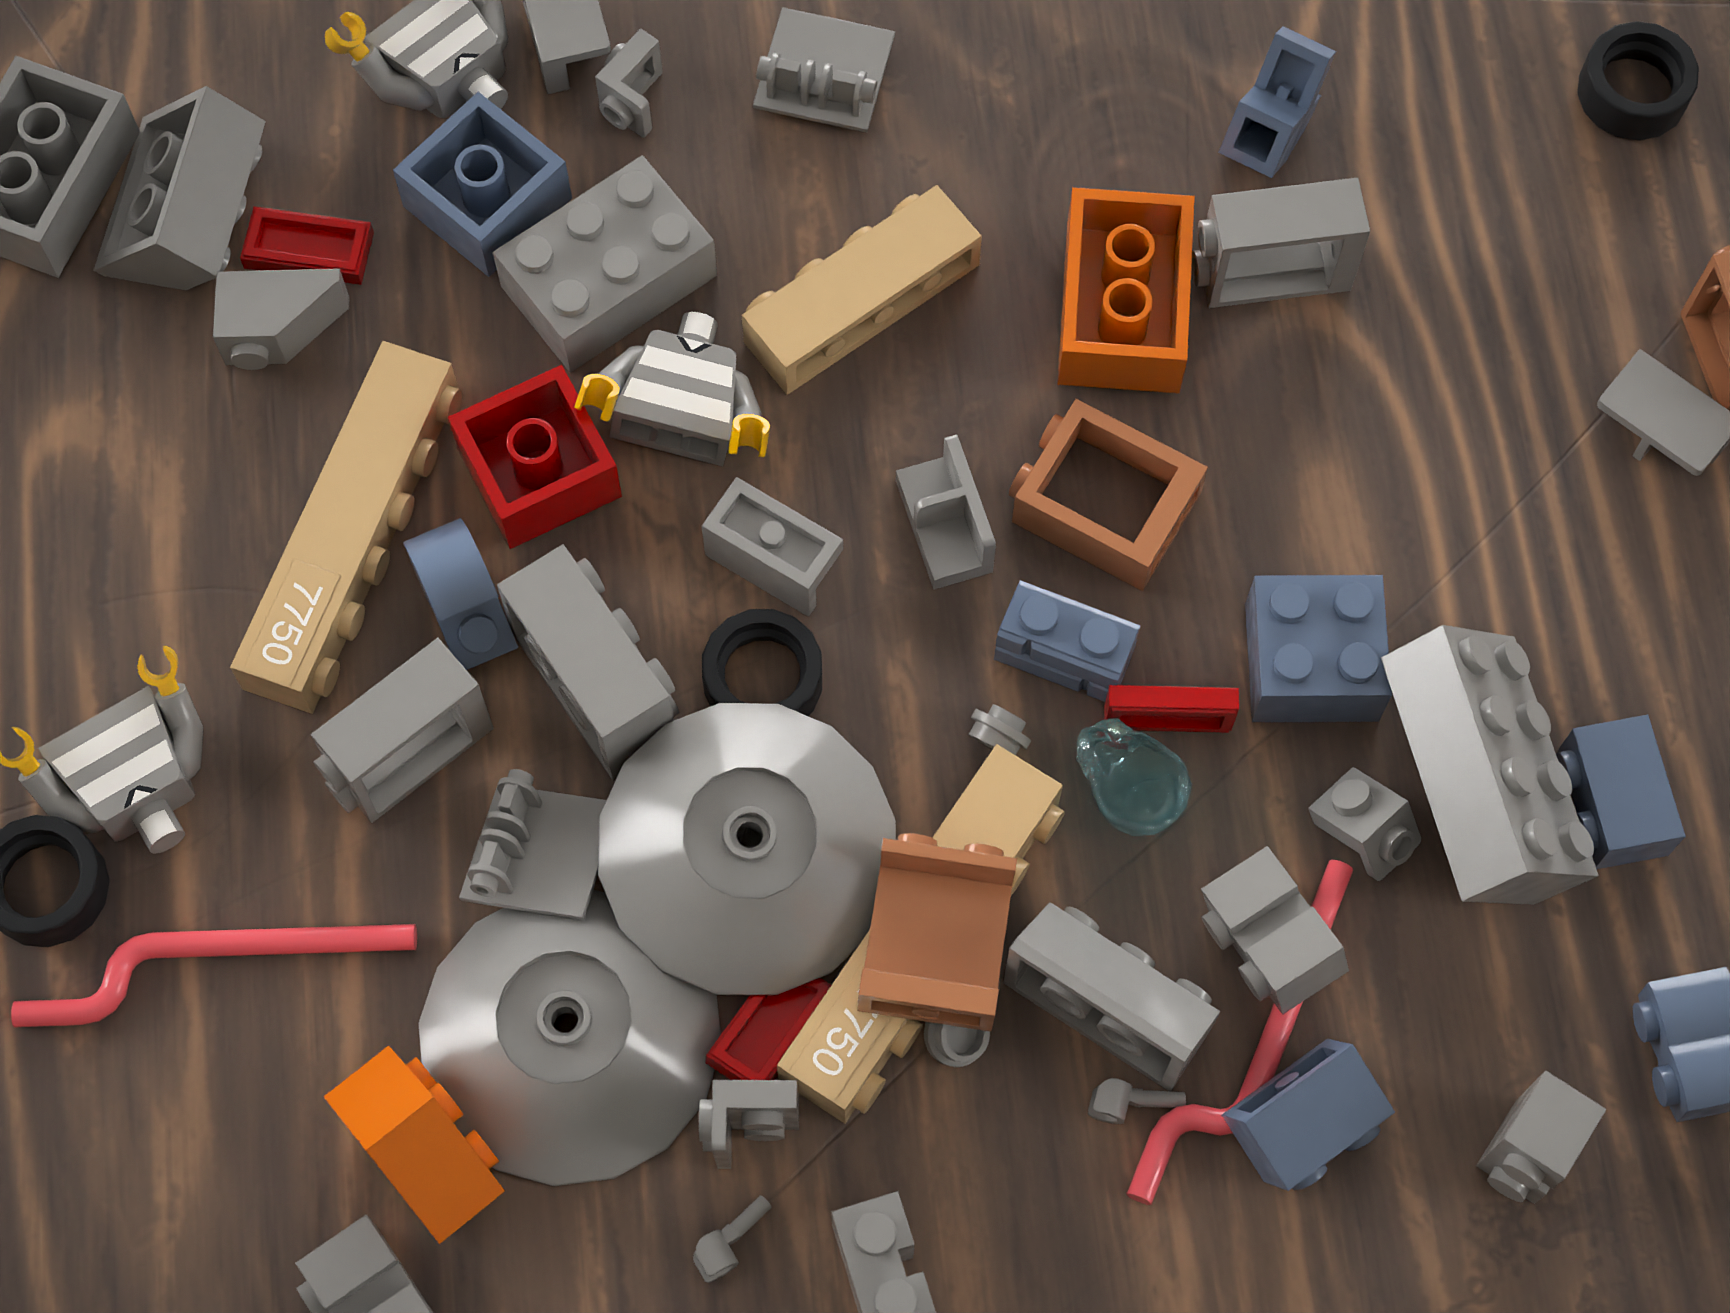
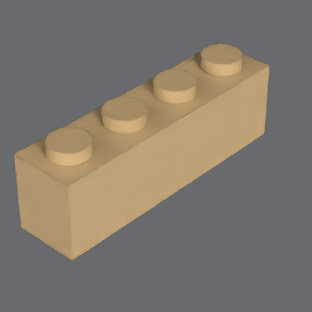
(860, 288)

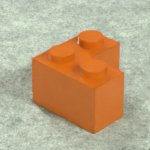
(412, 1137)

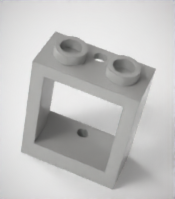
(1281, 242)
(401, 732)

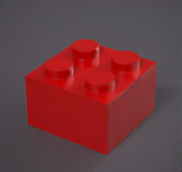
(535, 456)

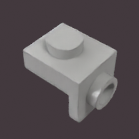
(625, 78)
(1368, 821)

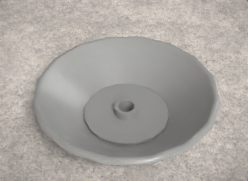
(733, 912)
(577, 1099)

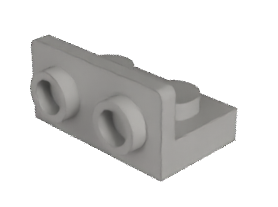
(756, 1106)

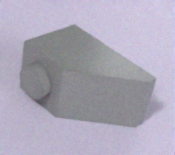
(274, 313)

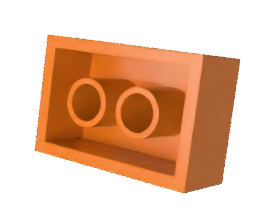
(1126, 290)

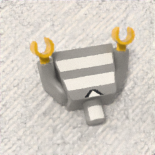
(430, 54)
(679, 395)
(122, 765)

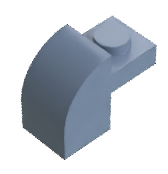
(1279, 104)
(461, 593)

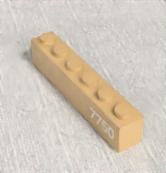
(347, 529)
(845, 1049)

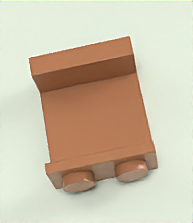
(937, 932)

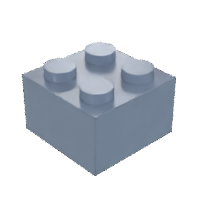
(481, 181)
(1317, 648)

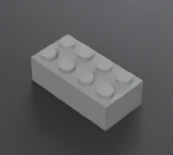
(1489, 766)

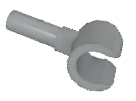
(1113, 1096)
(713, 1253)

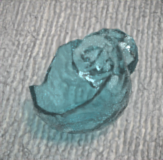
(1133, 777)

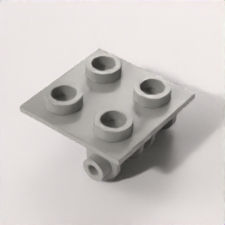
(823, 69)
(536, 850)

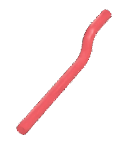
(206, 944)
(1261, 1069)

